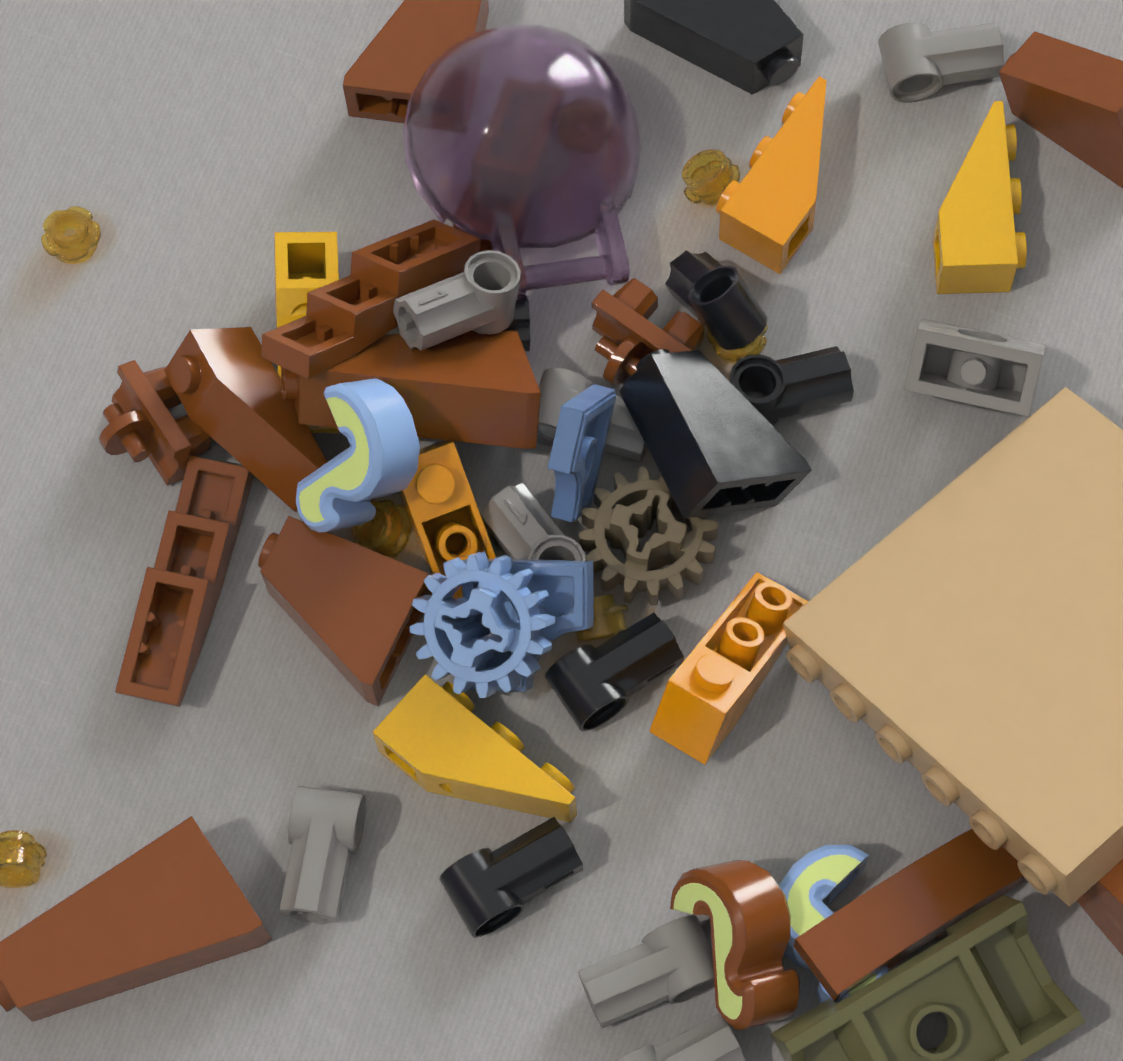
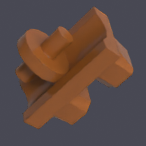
(629, 333)
(146, 428)

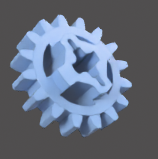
(457, 638)

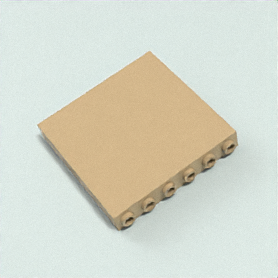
(996, 645)

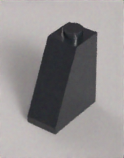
(733, 39)
(708, 437)

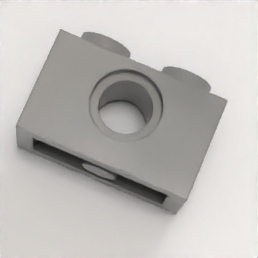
(974, 367)

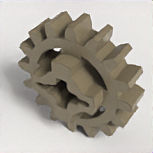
(626, 524)

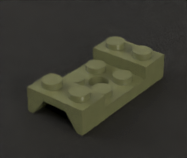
(980, 978)

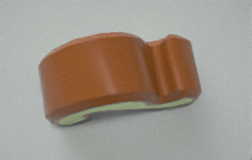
(748, 939)

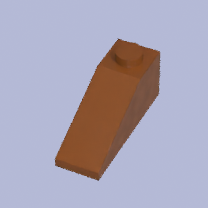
(242, 407)

